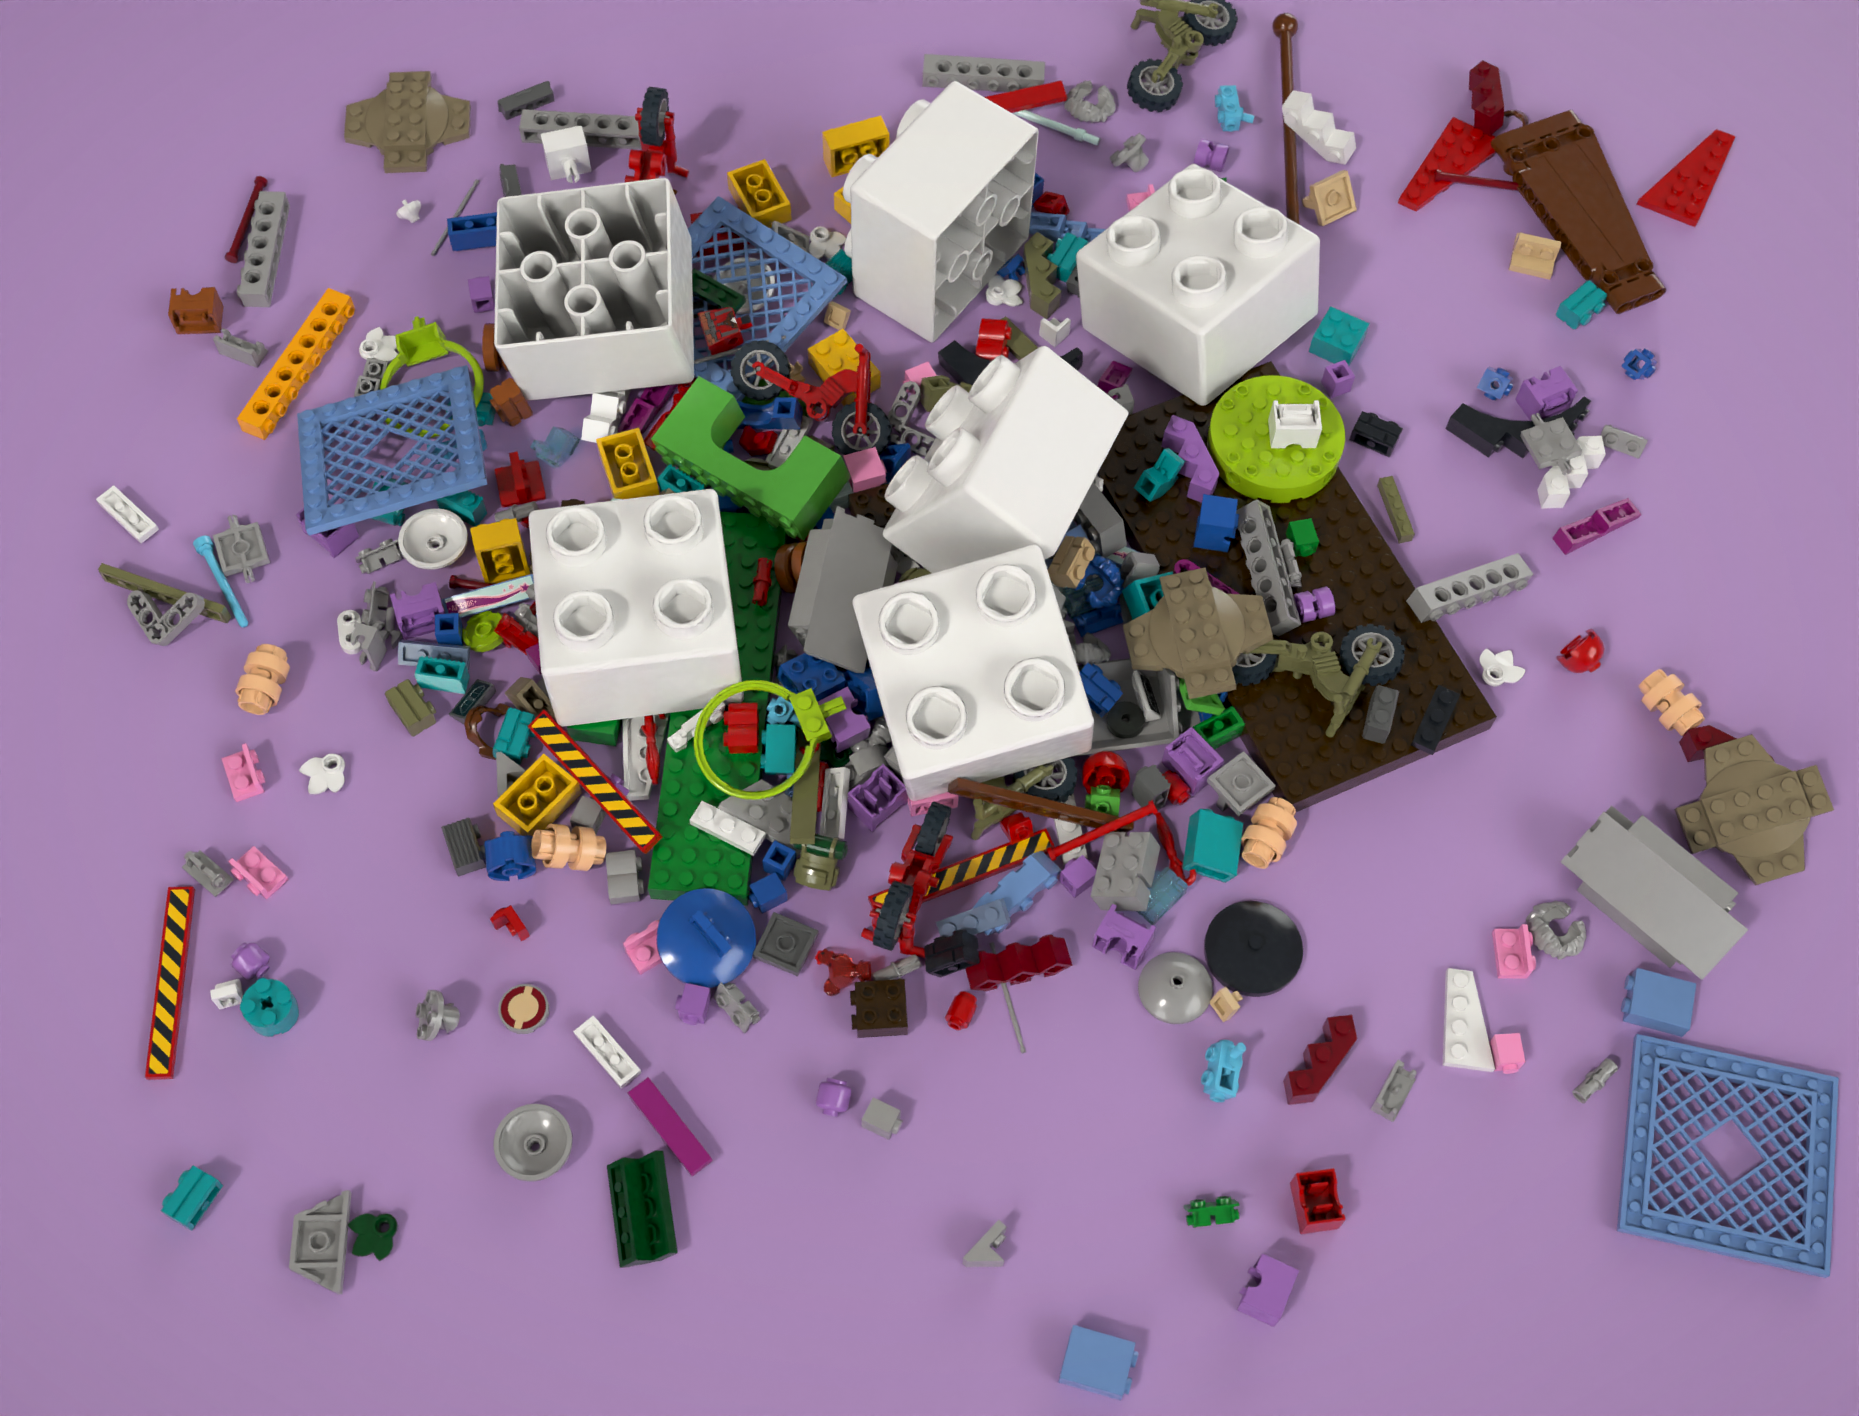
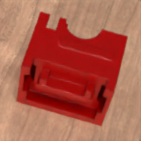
(1317, 1203)

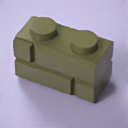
(410, 707)

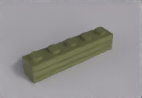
(1395, 509)

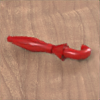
(652, 754)
(1167, 840)

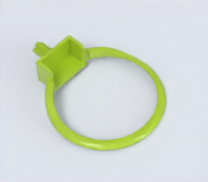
(423, 344)
(810, 716)

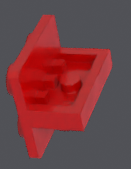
(520, 482)

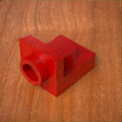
(1052, 204)
(758, 443)
(1017, 827)
(509, 917)

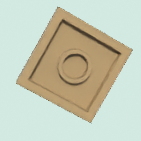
(1331, 198)
(1534, 255)

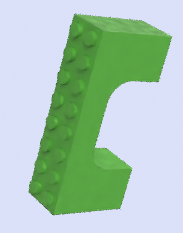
(787, 496)

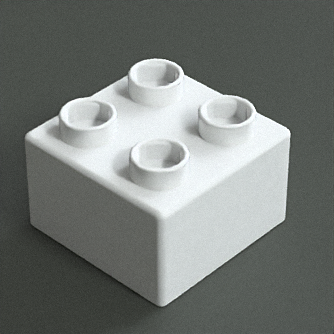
(940, 208)
(1199, 283)
(594, 289)
(1003, 463)
(633, 606)
(975, 672)

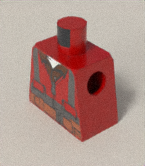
(723, 329)

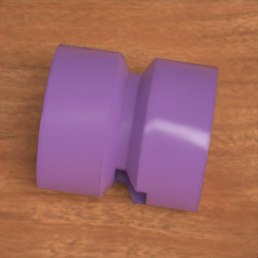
(1211, 155)
(1318, 604)

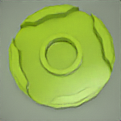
(480, 632)

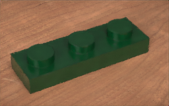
(715, 292)

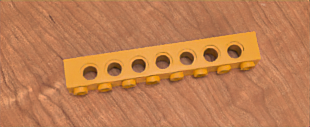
(296, 364)

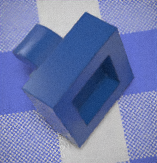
(1011, 266)

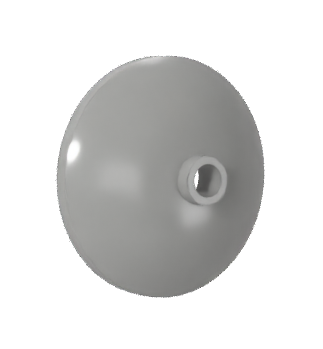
(1175, 1002)
(523, 1129)

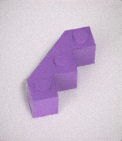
(1184, 439)

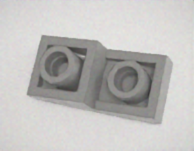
(371, 376)

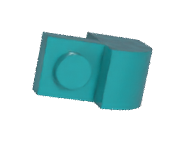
(1160, 478)

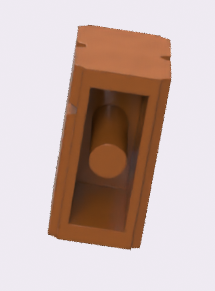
(510, 402)

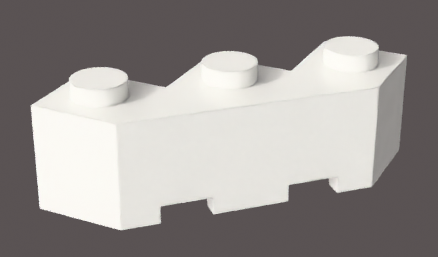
(1318, 128)
(605, 414)
(1555, 486)

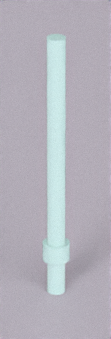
(1078, 134)

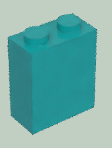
(1213, 845)

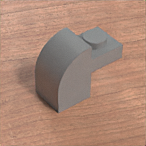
(864, 763)

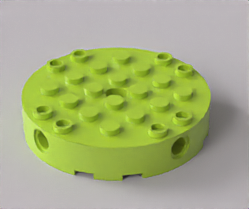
(1242, 446)

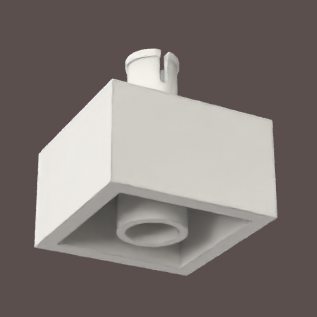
(566, 153)

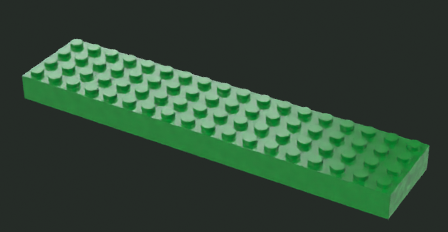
(685, 854)

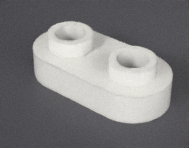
(346, 629)

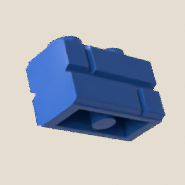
(1099, 690)

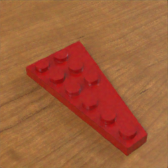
(1458, 152)
(1689, 184)

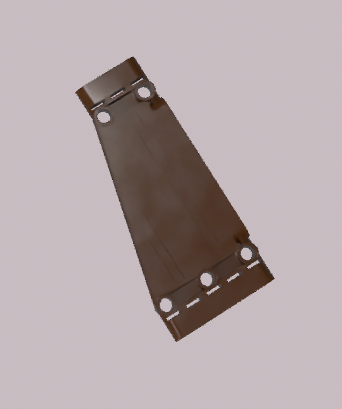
(1580, 205)

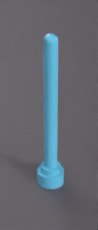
(204, 546)

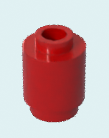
(1179, 790)
(961, 1010)

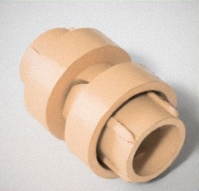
(259, 687)
(1665, 695)
(1271, 827)
(559, 846)

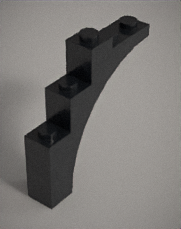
(967, 366)
(1492, 433)

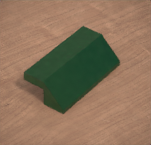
(641, 1209)

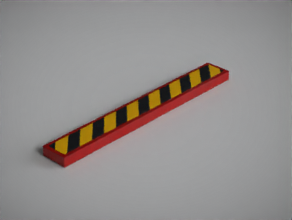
(595, 782)
(981, 866)
(170, 983)

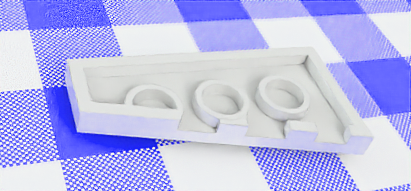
(634, 755)
(1464, 1027)

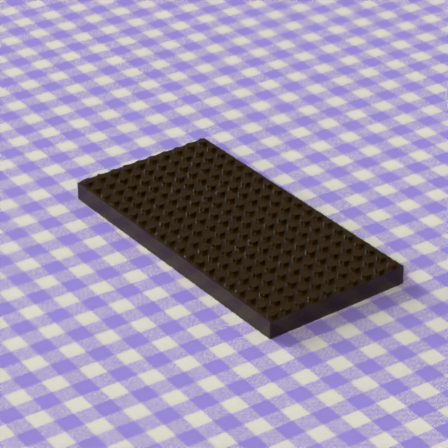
(1286, 714)

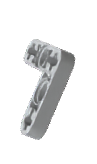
(901, 423)
(164, 622)

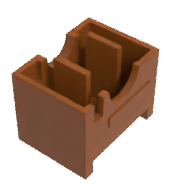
(197, 312)

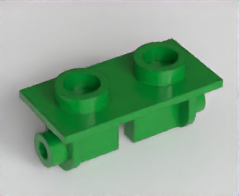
(1201, 1211)

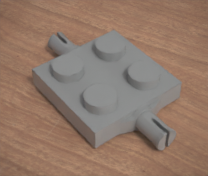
(1551, 443)
(241, 549)

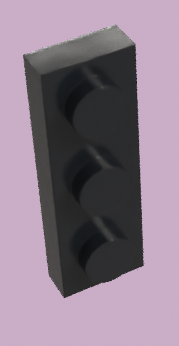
(1435, 720)

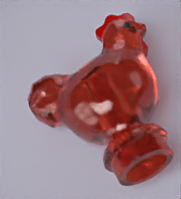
(842, 971)

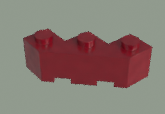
(1486, 97)
(1700, 738)
(1019, 963)
(1321, 1060)

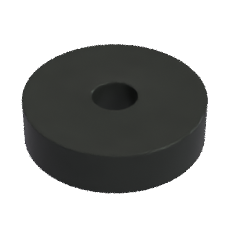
(1125, 729)

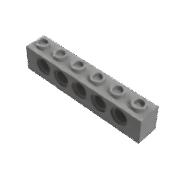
(982, 73)
(598, 129)
(264, 249)
(1267, 566)
(1469, 588)

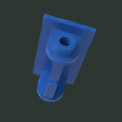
(1098, 620)

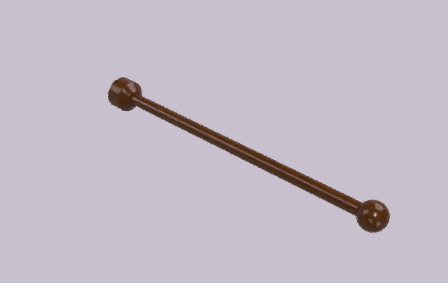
(1285, 27)

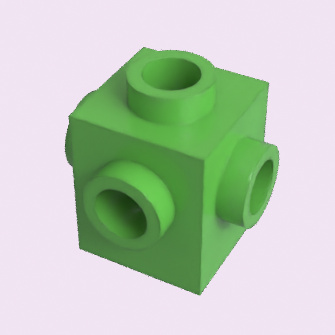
(1103, 800)

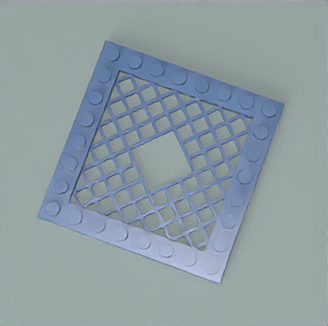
(825, 279)
(313, 424)
(1821, 1090)

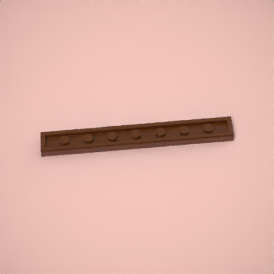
(1032, 804)

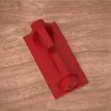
(513, 633)

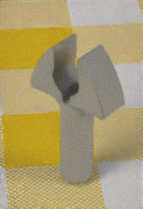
(389, 628)

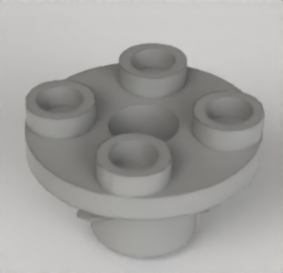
(1131, 154)
(435, 1016)

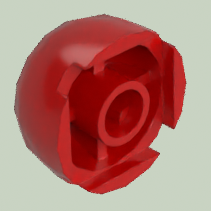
(1582, 653)
(1105, 769)

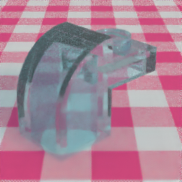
(556, 448)

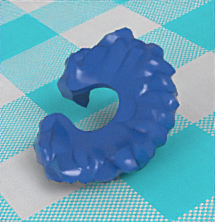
(1112, 582)

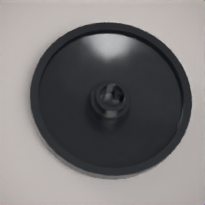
(1253, 948)

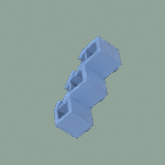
(1021, 886)

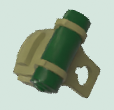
(818, 862)

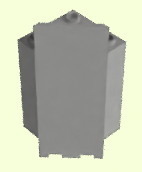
(837, 565)
(1173, 719)
(1656, 891)

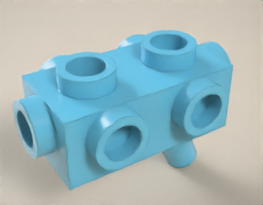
(1229, 110)
(781, 712)
(1223, 1070)

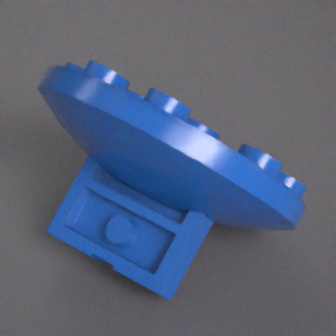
(706, 938)

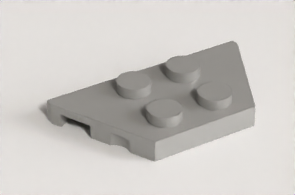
(766, 814)
(321, 1242)

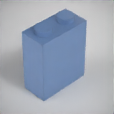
(1658, 1002)
(1098, 1363)

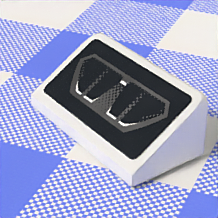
(1145, 696)

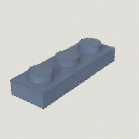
(411, 651)
(976, 920)

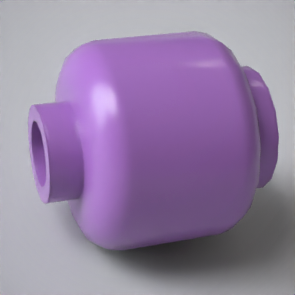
(250, 960)
(833, 1097)

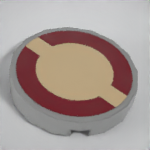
(523, 1009)

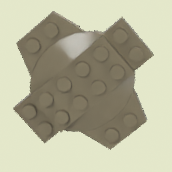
(407, 121)
(1197, 632)
(1754, 809)

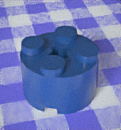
(509, 857)

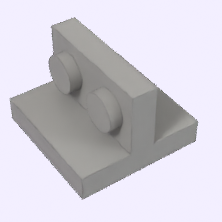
(1240, 784)

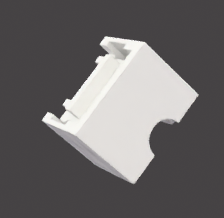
(1294, 424)

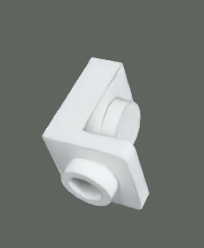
(227, 994)

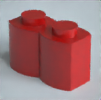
(993, 339)
(742, 728)

